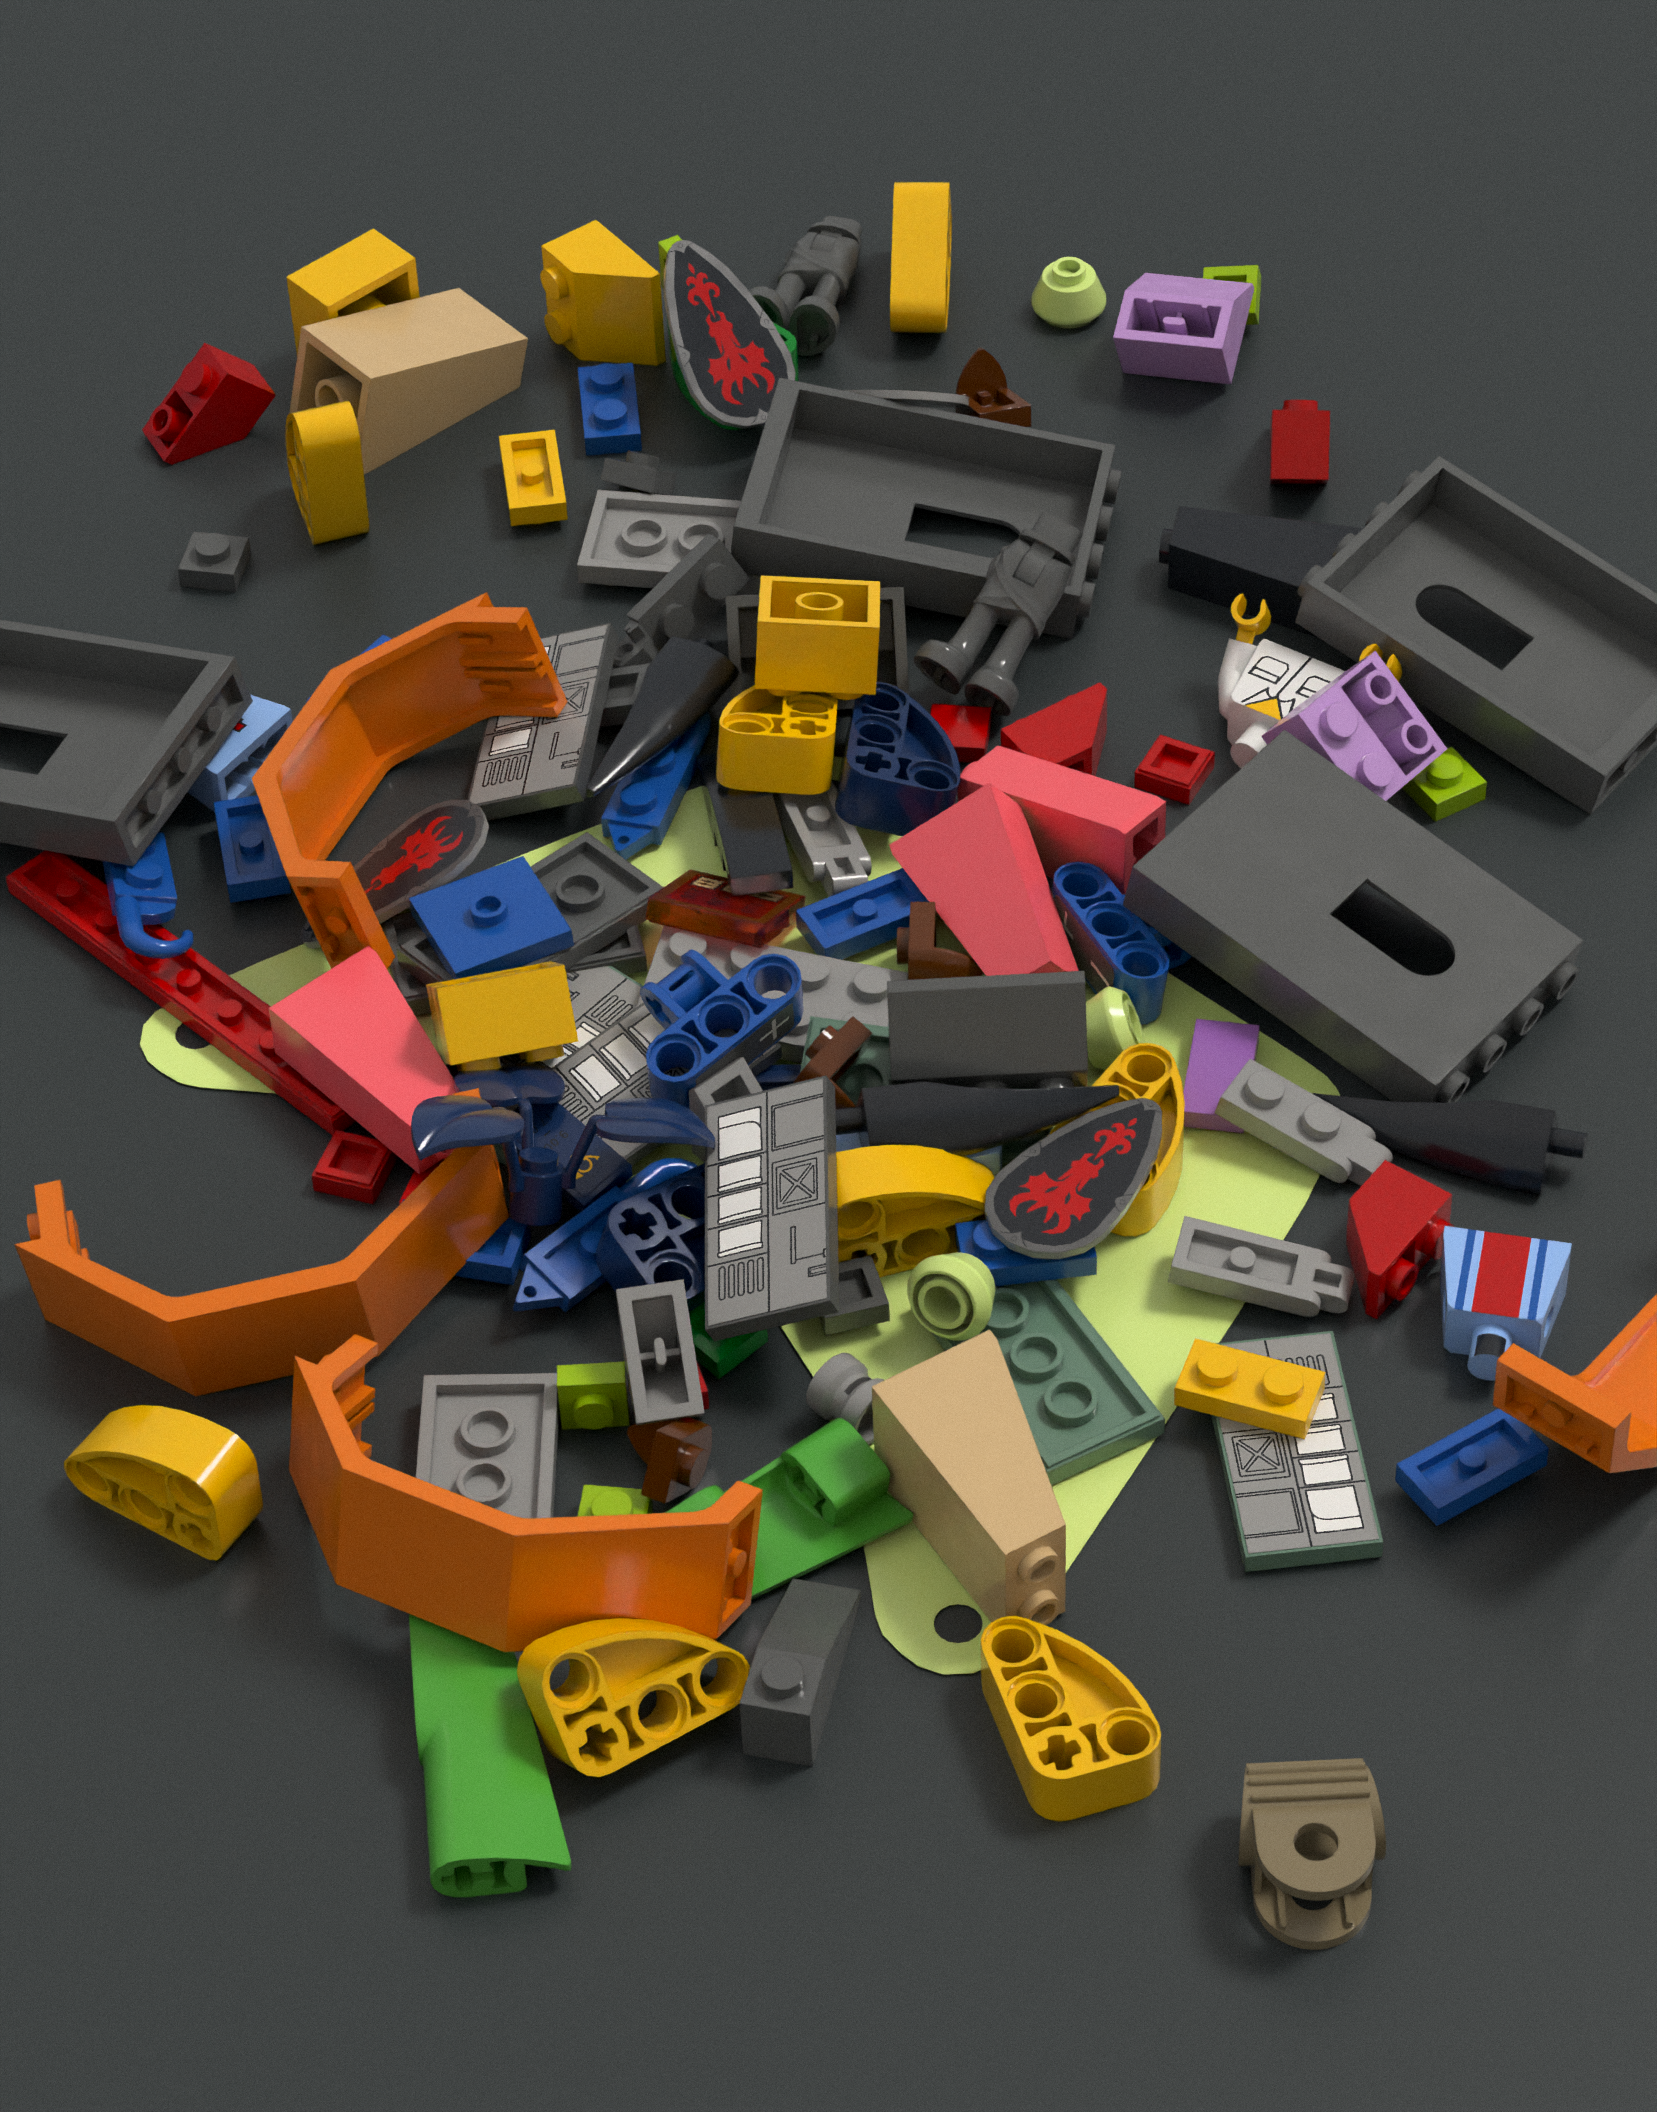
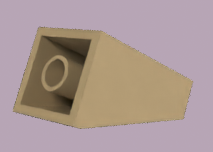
(408, 368)
(975, 1478)

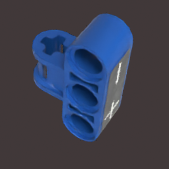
(1112, 941)
(701, 1001)

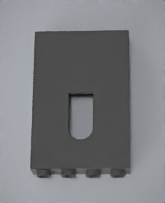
(849, 468)
(1573, 701)
(134, 732)
(1254, 899)

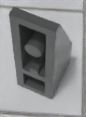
(797, 1672)

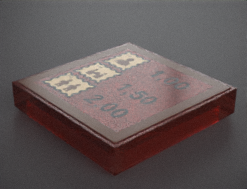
(706, 907)

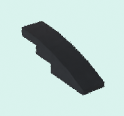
(746, 834)

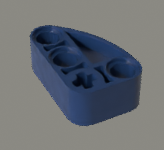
(894, 764)
(652, 1243)

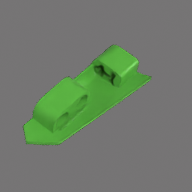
(815, 1504)
(481, 1767)

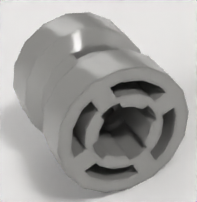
(845, 1392)

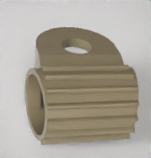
(1311, 1837)

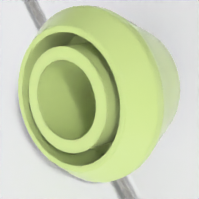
(1068, 294)
(1111, 1026)
(952, 1295)

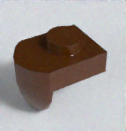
(988, 392)
(918, 948)
(834, 1054)
(674, 1454)

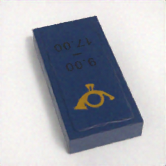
(601, 1167)

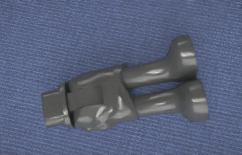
(813, 283)
(1019, 591)

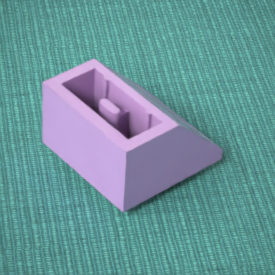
(1182, 327)
(1365, 728)

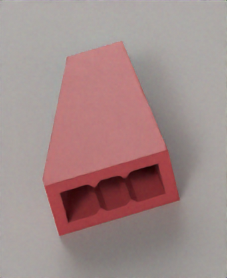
(1073, 812)
(988, 884)
(363, 1050)

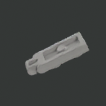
(823, 841)
(1301, 1125)
(1259, 1269)

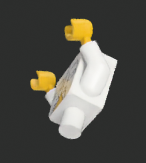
(1268, 681)

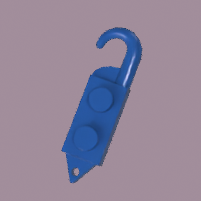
(651, 795)
(146, 897)
(564, 1264)

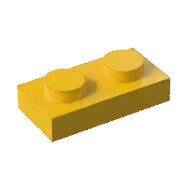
(533, 478)
(1249, 1388)

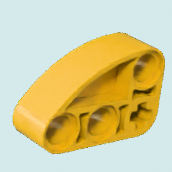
(920, 257)
(327, 471)
(777, 742)
(1151, 1074)
(905, 1203)
(171, 1476)
(608, 1677)
(1085, 1724)

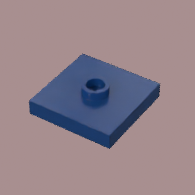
(491, 920)

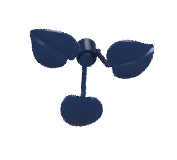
(537, 1176)

